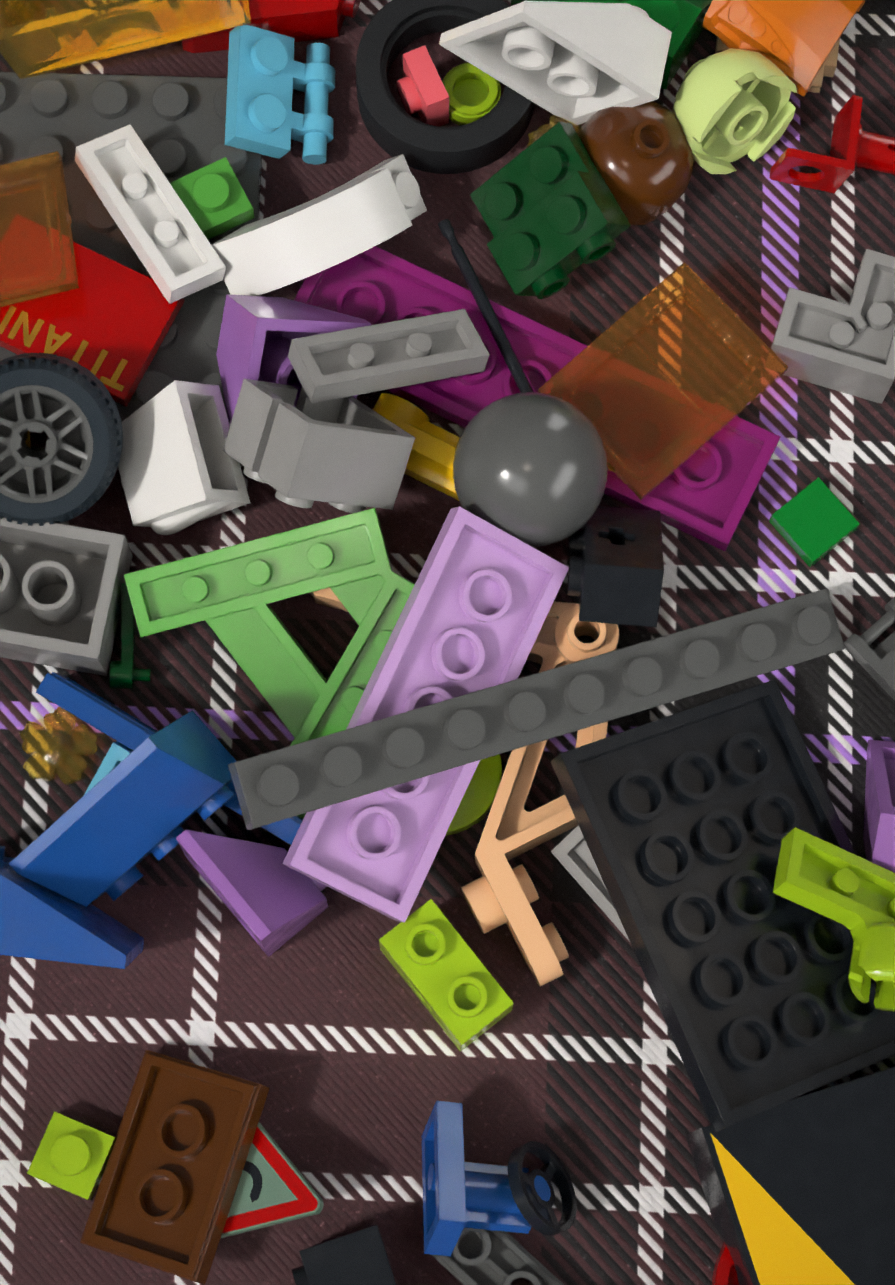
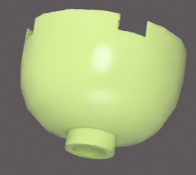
(733, 108)

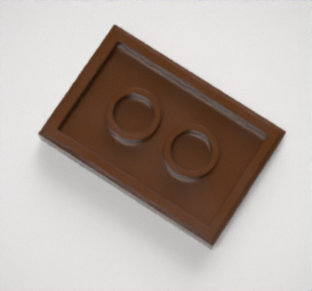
(175, 1166)

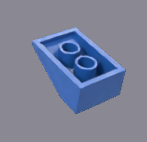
(54, 928)

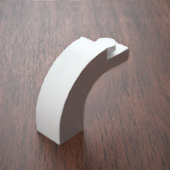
(321, 230)

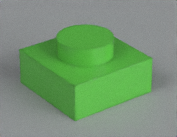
(214, 198)

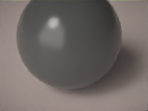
(531, 467)

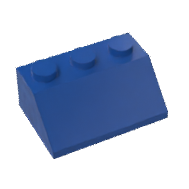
(131, 814)

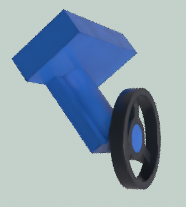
(486, 1194)

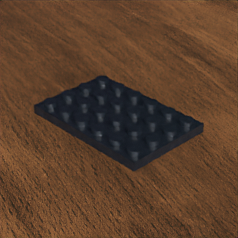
(689, 850)

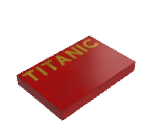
(104, 325)

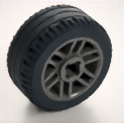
(82, 442)

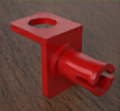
(849, 149)

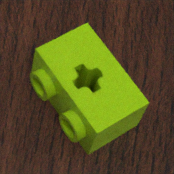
(445, 975)

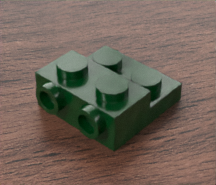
(549, 213)

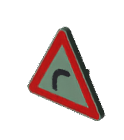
(269, 1190)

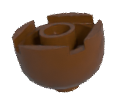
(640, 157)

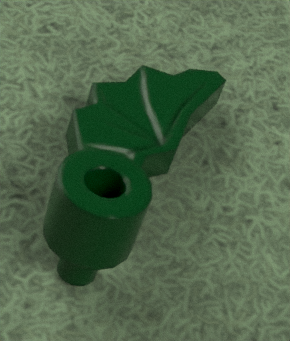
(123, 672)

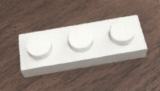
(149, 213)

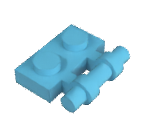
(262, 90)

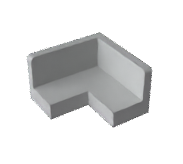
(843, 343)

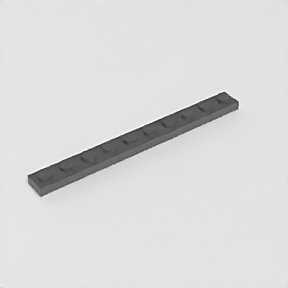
(532, 709)

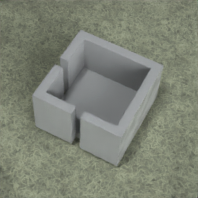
(318, 450)

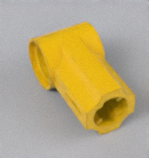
(432, 449)

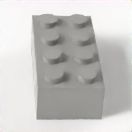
(60, 594)

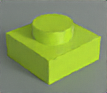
(72, 1156)

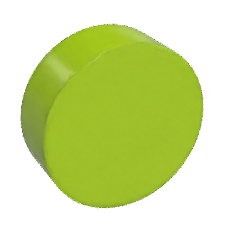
(470, 93)

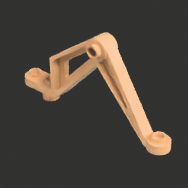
(504, 892)

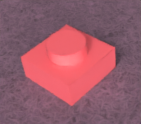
(423, 88)

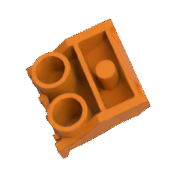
(787, 32)

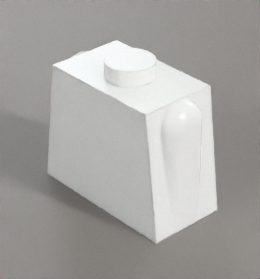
(176, 459)

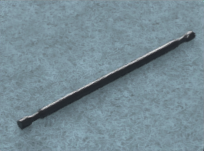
(485, 308)

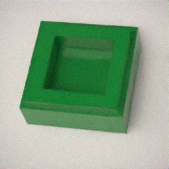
(814, 522)

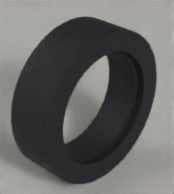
(395, 131)

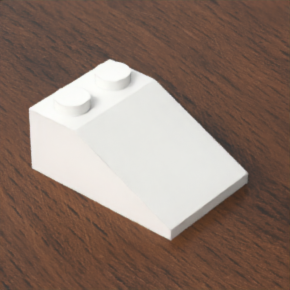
(568, 54)

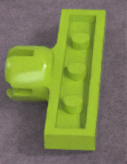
(852, 894)

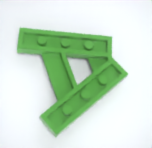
(233, 593)

